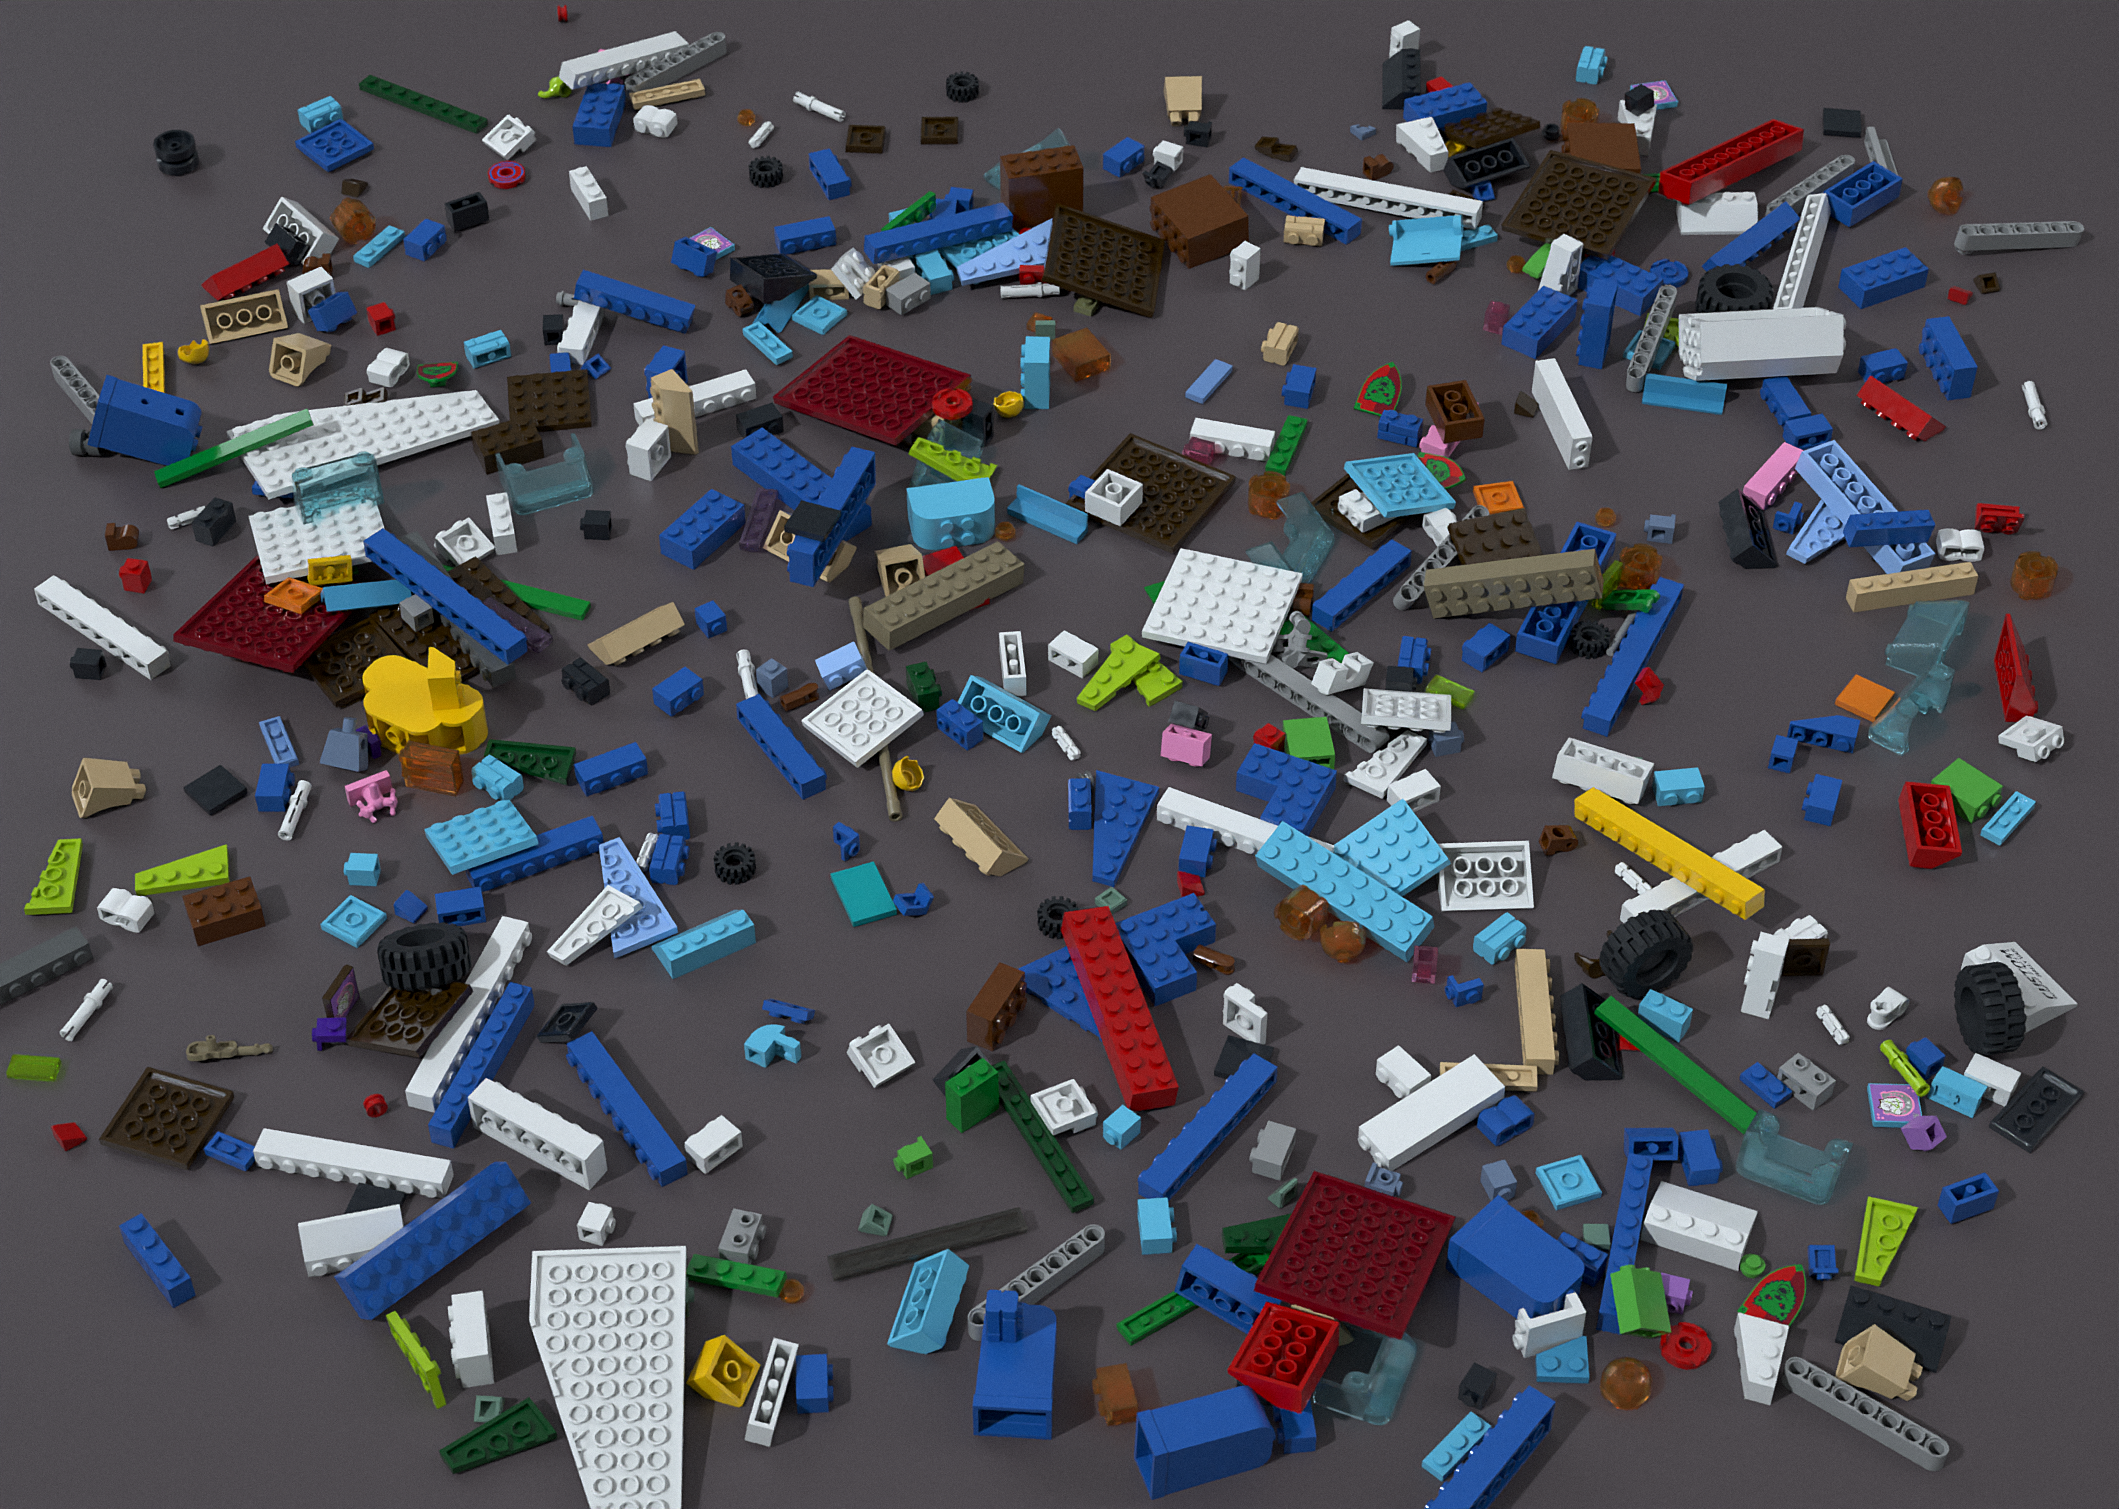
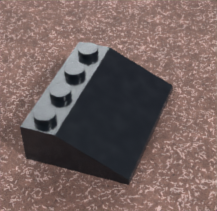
(769, 276)

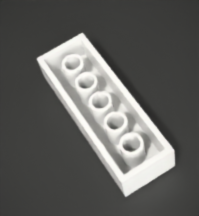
(538, 1133)

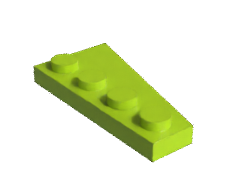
(950, 462)
(1116, 672)
(1155, 682)

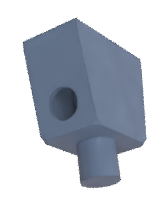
(346, 747)

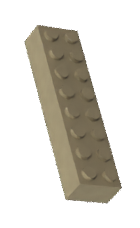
(1514, 583)
(943, 595)

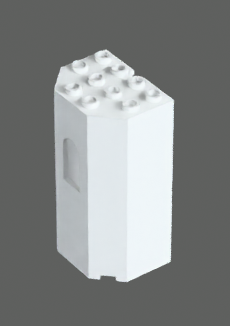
(1761, 343)

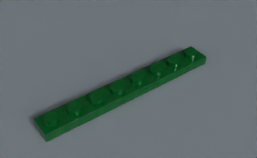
(423, 104)
(1042, 1141)

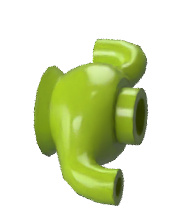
(557, 88)

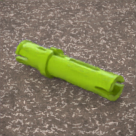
(1899, 1061)

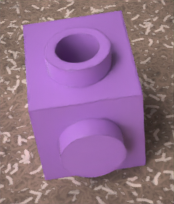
(1923, 1133)
(1676, 1292)

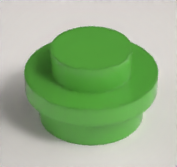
(1752, 1265)

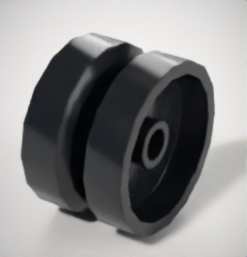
(176, 152)

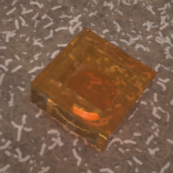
(1030, 325)

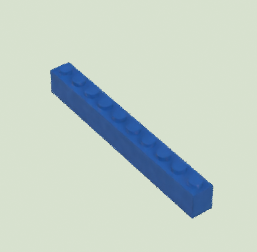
(445, 596)
(1631, 659)

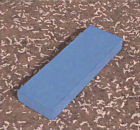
(1209, 381)
(278, 742)

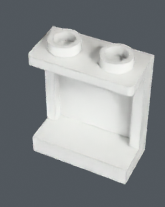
(1549, 1330)

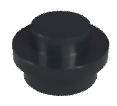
(1551, 131)

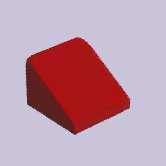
(1959, 295)
(1189, 884)
(68, 1135)

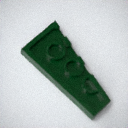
(539, 760)
(1254, 1236)
(501, 1436)

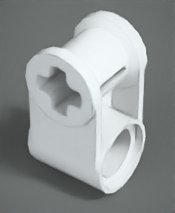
(1886, 1008)

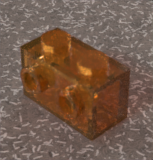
(1115, 1394)

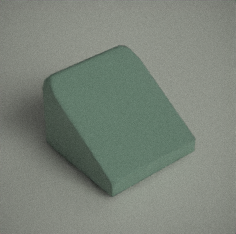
(1284, 1193)
(875, 1221)
(488, 1407)

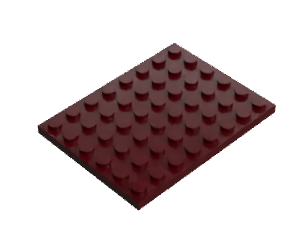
(870, 389)
(247, 628)
(1355, 1255)

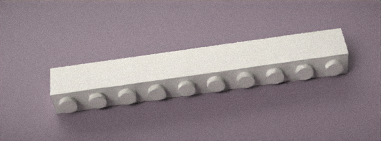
(1388, 197)
(1804, 253)
(459, 1035)

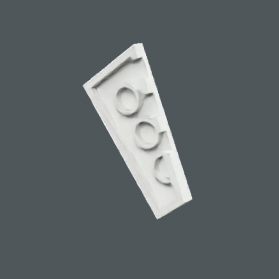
(1387, 764)
(597, 921)

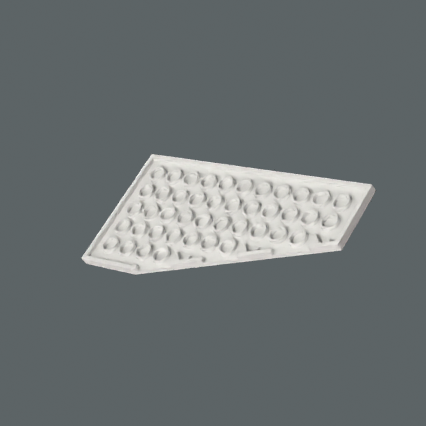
(383, 429)
(616, 1366)

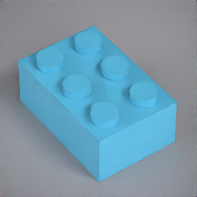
(1036, 372)

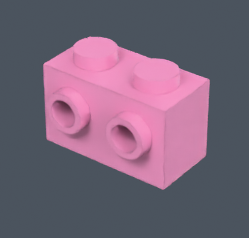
(1186, 745)

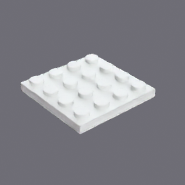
(1406, 709)
(862, 718)

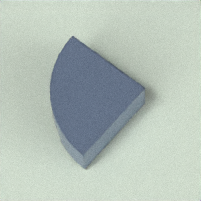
(1362, 132)

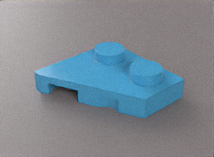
(1564, 1363)

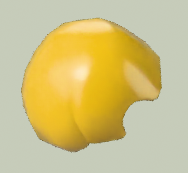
(194, 352)
(1009, 404)
(907, 774)

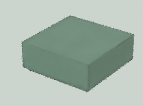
(1045, 328)
(1112, 899)
(1596, 1235)

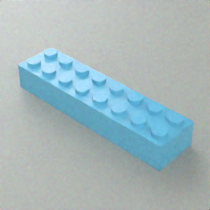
(1349, 891)

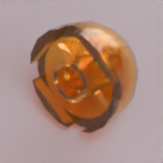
(1945, 195)
(1343, 940)
(1626, 1383)

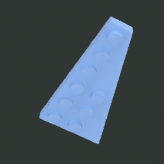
(1006, 258)
(1817, 535)
(649, 923)

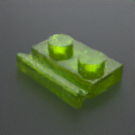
(1611, 582)

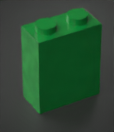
(972, 1095)

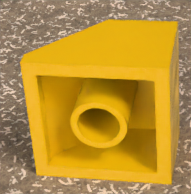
(443, 681)
(723, 1372)

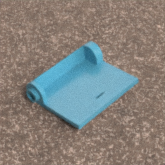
(1426, 240)

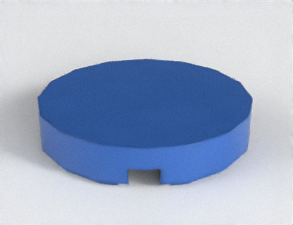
(1672, 272)

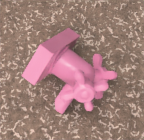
(372, 790)

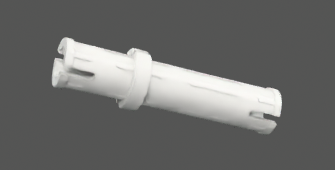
(811, 103)
(1029, 290)
(2036, 410)
(746, 671)
(302, 792)
(91, 1002)

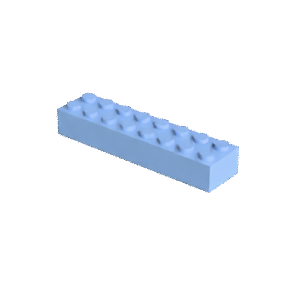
(1851, 492)

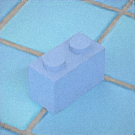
(841, 665)

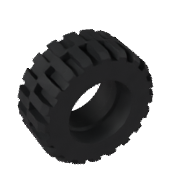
(1733, 289)
(1646, 953)
(424, 956)
(1989, 1008)

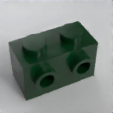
(922, 686)

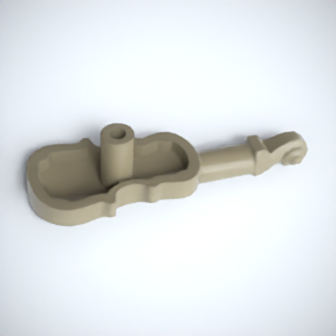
(224, 1049)

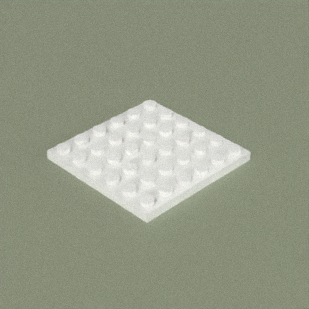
(287, 543)
(1222, 605)

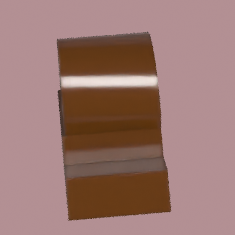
(1378, 166)
(313, 262)
(741, 303)
(121, 537)
(1304, 599)
(1557, 838)

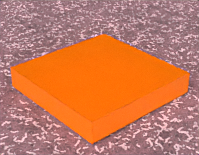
(1498, 497)
(293, 595)
(1864, 698)

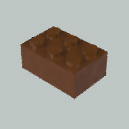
(1454, 411)
(224, 911)
(996, 1007)

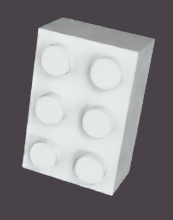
(470, 1339)

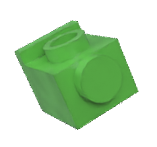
(914, 1159)

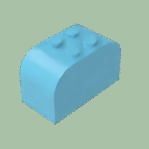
(951, 513)

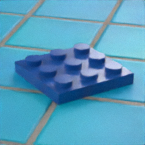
(334, 145)

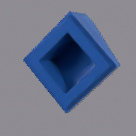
(1483, 192)
(560, 362)
(596, 366)
(409, 907)

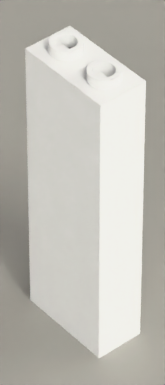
(1562, 414)
(1430, 1113)

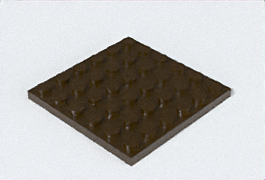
(1579, 200)
(1103, 260)
(1174, 493)
(479, 583)

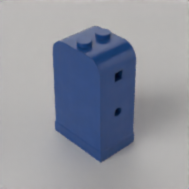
(144, 423)
(1514, 1261)
(1018, 1380)
(1202, 1440)

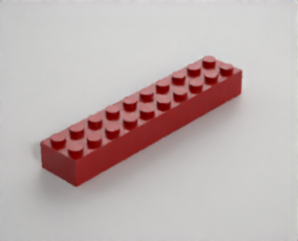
(1730, 161)
(1119, 1009)

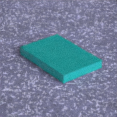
(863, 894)

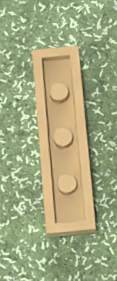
(667, 94)
(1511, 1076)

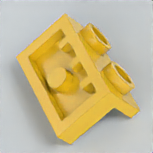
(329, 570)

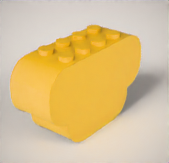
(402, 710)

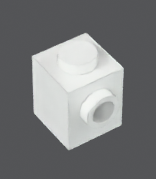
(1168, 154)
(596, 1223)

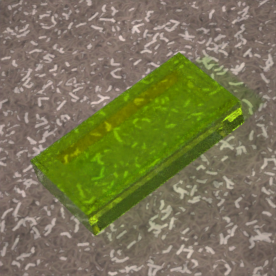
(1459, 694)
(33, 1067)

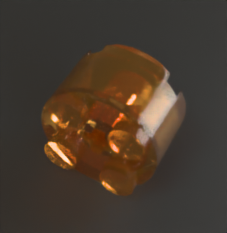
(1581, 111)
(353, 220)
(1264, 493)
(1640, 567)
(2033, 575)
(1301, 913)

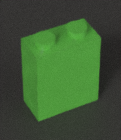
(1310, 740)
(1970, 789)
(1640, 1302)

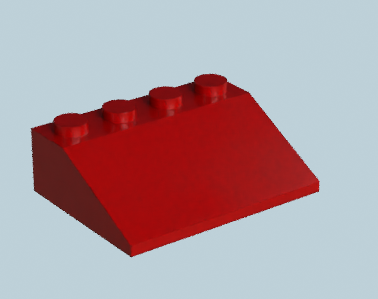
(2013, 674)
(1285, 1355)

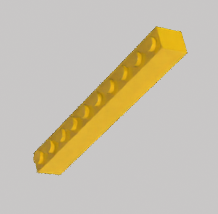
(1669, 853)

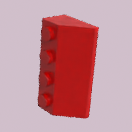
(245, 273)
(1899, 410)
(1929, 824)

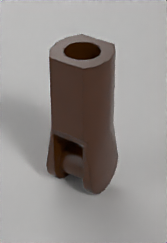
(1439, 271)
(800, 696)
(1213, 959)

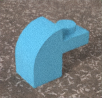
(771, 1041)

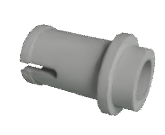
(566, 299)

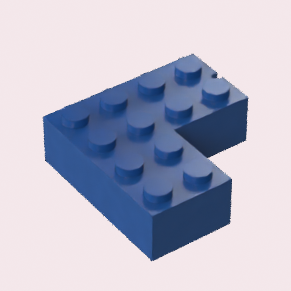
(1291, 785)
(1158, 946)

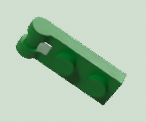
(1631, 600)

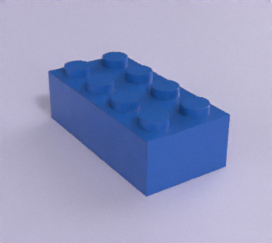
(1446, 105)
(599, 115)
(1863, 193)
(1883, 278)
(1636, 286)
(1539, 322)
(1596, 323)
(1948, 358)
(702, 529)
(1221, 1288)

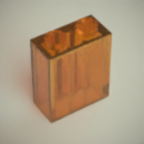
(1081, 354)
(431, 768)

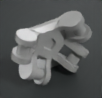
(1297, 652)

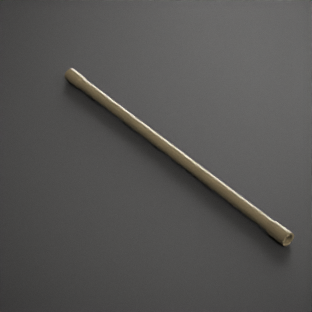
(893, 803)

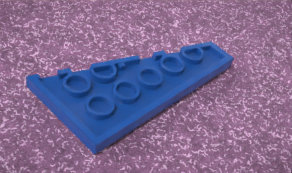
(1119, 818)
(1059, 988)

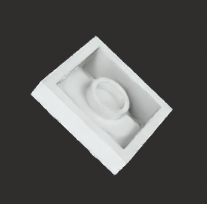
(509, 137)
(853, 272)
(1361, 511)
(463, 542)
(2033, 738)
(1243, 1015)
(880, 1055)
(1065, 1107)

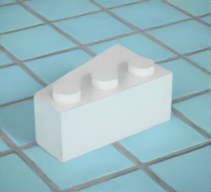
(1643, 123)
(1424, 142)
(1563, 265)
(1764, 974)
(1760, 1355)

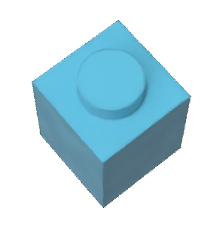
(362, 869)
(1121, 1127)

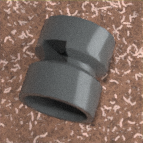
(78, 443)

